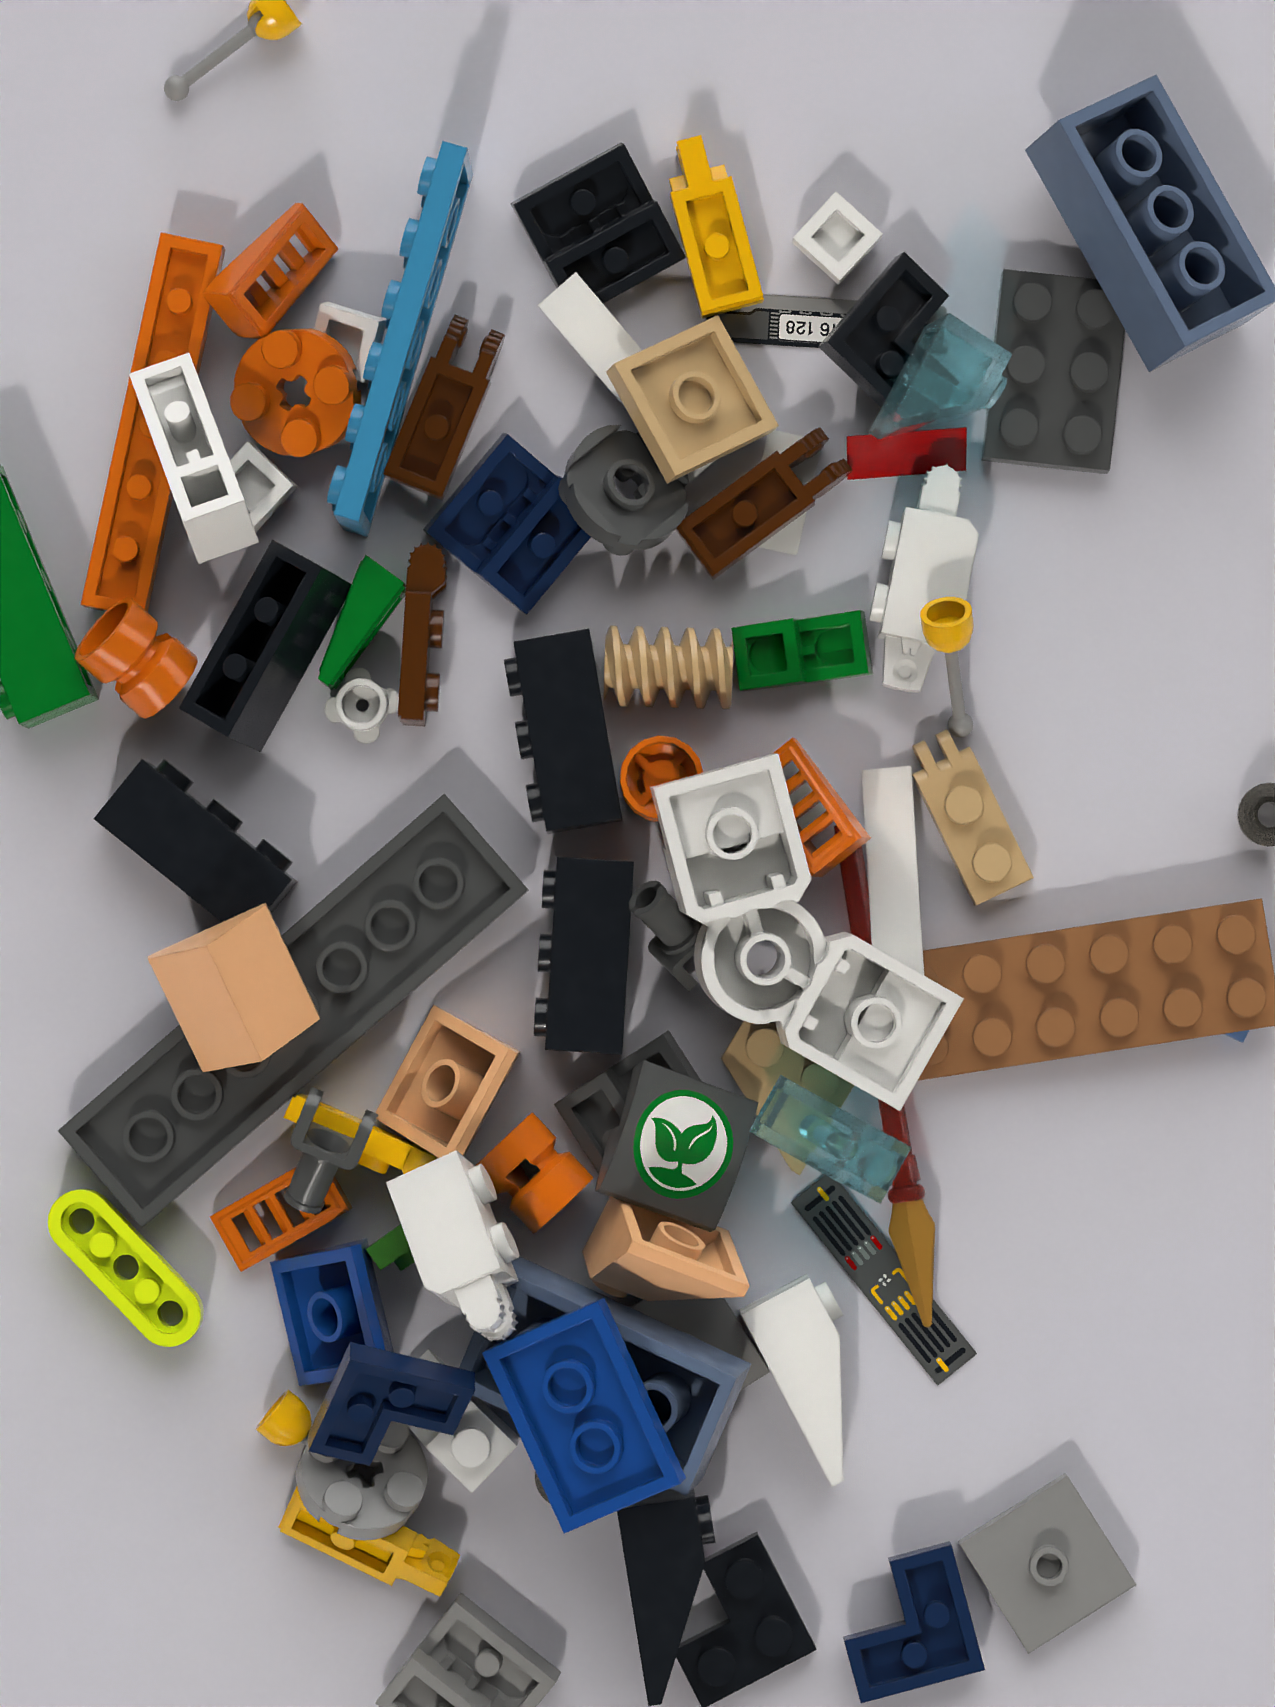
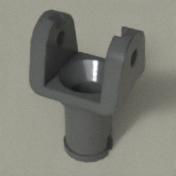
(673, 929)
(322, 1155)

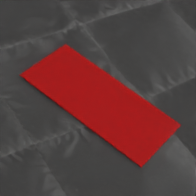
(906, 453)

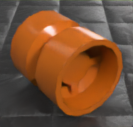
(146, 666)
(652, 764)
(550, 1189)

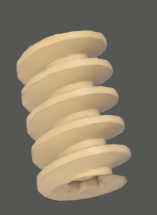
(668, 667)

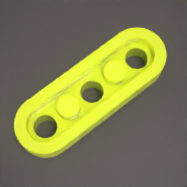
(97, 1257)

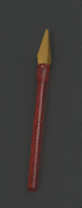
(910, 1222)

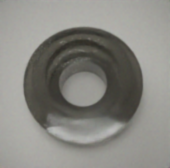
(1248, 814)

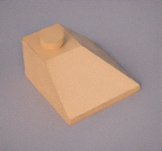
(661, 1257)

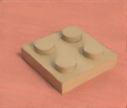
(692, 399)

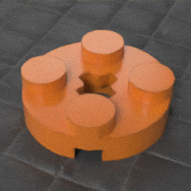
(261, 397)

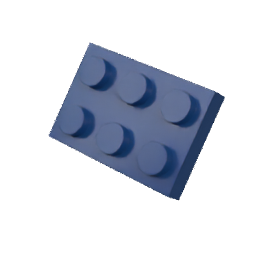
(584, 1415)

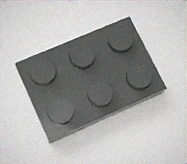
(1060, 374)

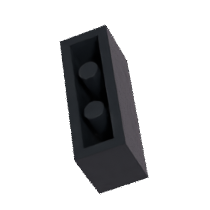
(265, 646)
(564, 732)
(195, 843)
(585, 955)

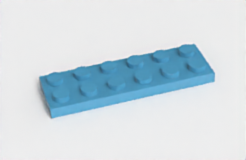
(408, 314)

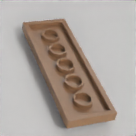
(1104, 987)

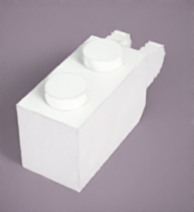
(458, 1241)

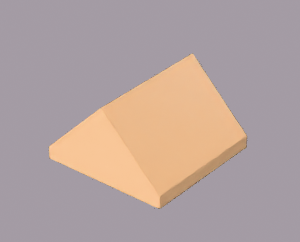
(235, 990)
(446, 1084)

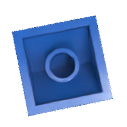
(326, 1304)

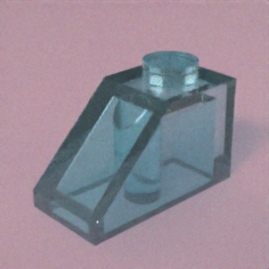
(943, 379)
(830, 1139)

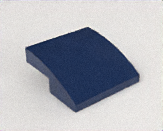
(510, 524)

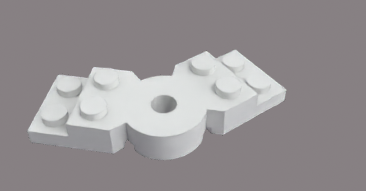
(832, 997)

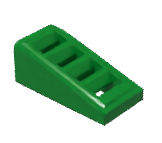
(366, 609)

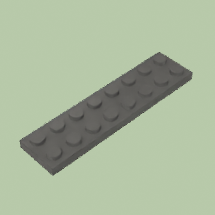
(358, 960)

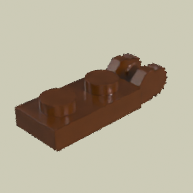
(442, 414)
(758, 505)
(421, 631)

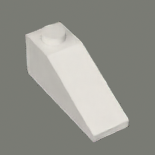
(194, 458)
(803, 1354)

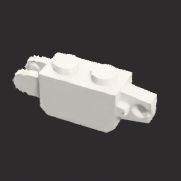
(930, 561)

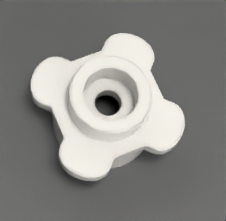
(361, 687)

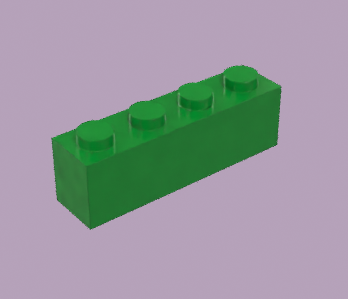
(35, 640)

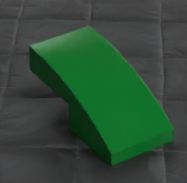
(802, 651)

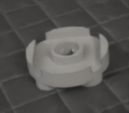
(361, 1510)

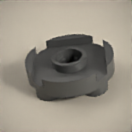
(606, 514)

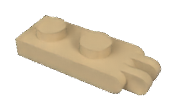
(969, 820)

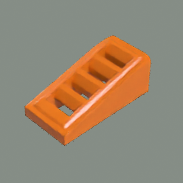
(243, 301)
(851, 832)
(335, 1202)

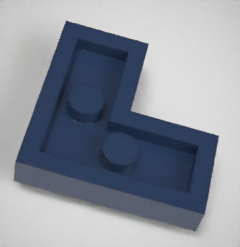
(381, 1388)
(932, 1640)

